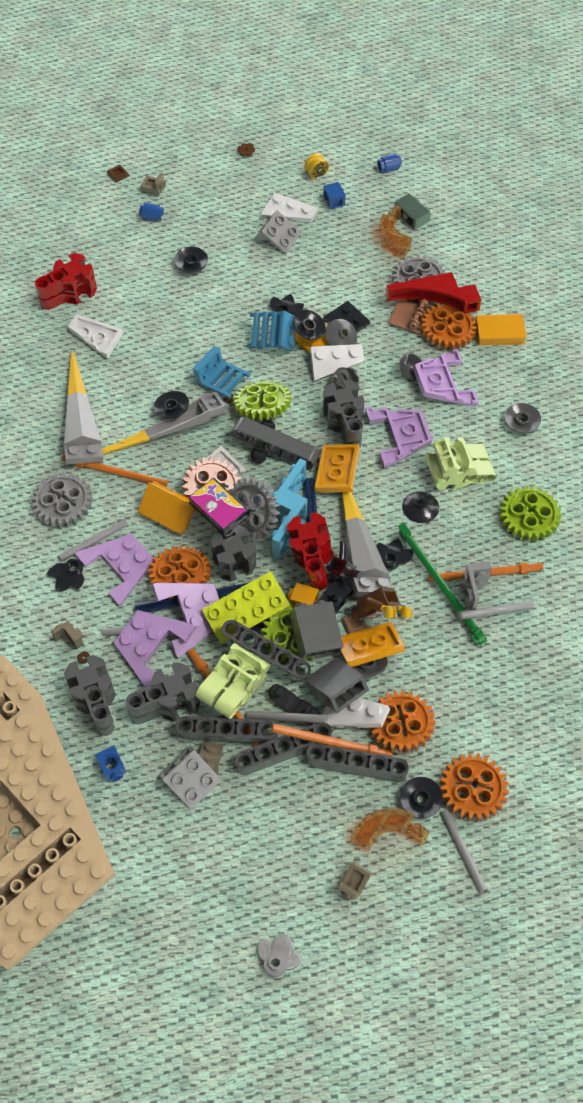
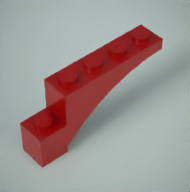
(437, 289)

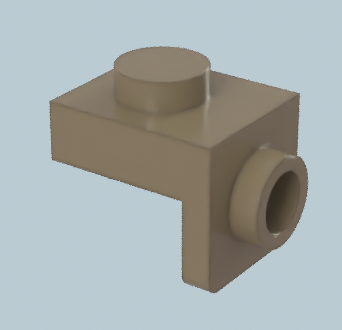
(153, 185)
(66, 628)
(211, 754)
(354, 881)

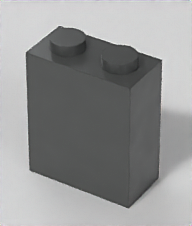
(316, 629)
(337, 685)

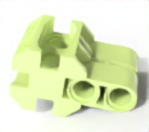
(465, 466)
(233, 681)

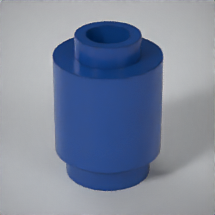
(389, 163)
(151, 211)

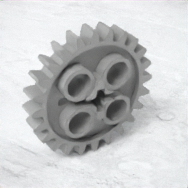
(416, 268)
(257, 496)
(62, 499)

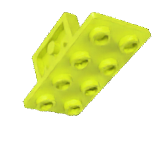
(246, 605)

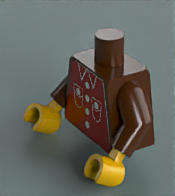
(380, 602)

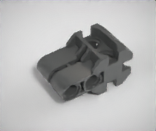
(344, 411)
(233, 552)
(92, 692)
(164, 696)

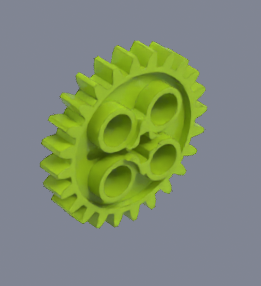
(249, 400)
(530, 513)
(276, 629)

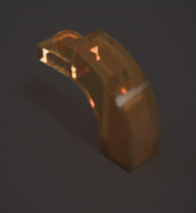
(391, 239)
(387, 821)

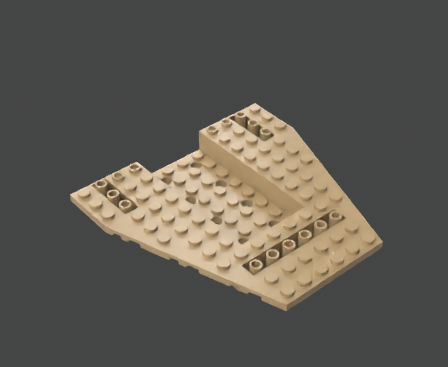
(59, 852)

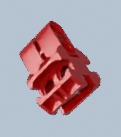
(66, 282)
(311, 547)

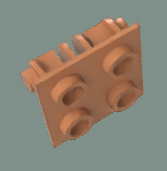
(409, 315)

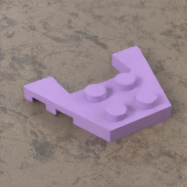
(437, 381)
(408, 431)
(126, 558)
(192, 599)
(144, 636)

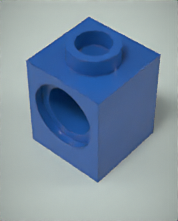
(334, 195)
(109, 756)

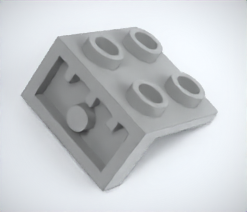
(278, 232)
(474, 578)
(190, 777)

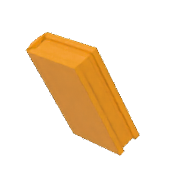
(500, 329)
(166, 507)

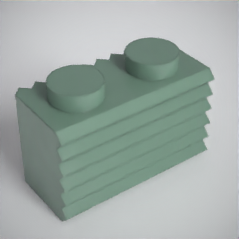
(413, 211)

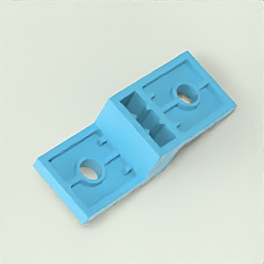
(290, 506)

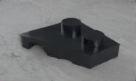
(349, 313)

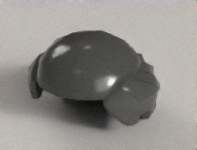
(407, 363)
(343, 374)

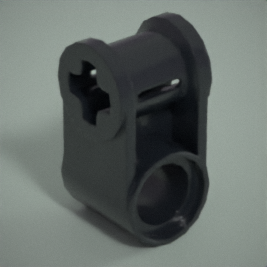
(338, 594)

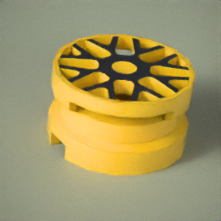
(315, 165)

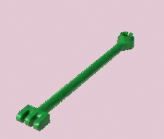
(477, 634)

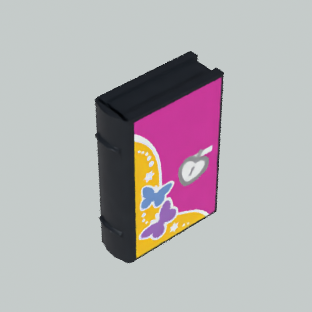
(219, 506)

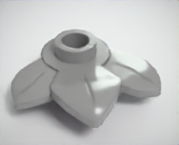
(280, 952)

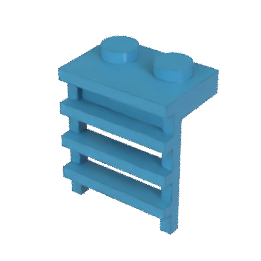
(281, 330)
(210, 370)

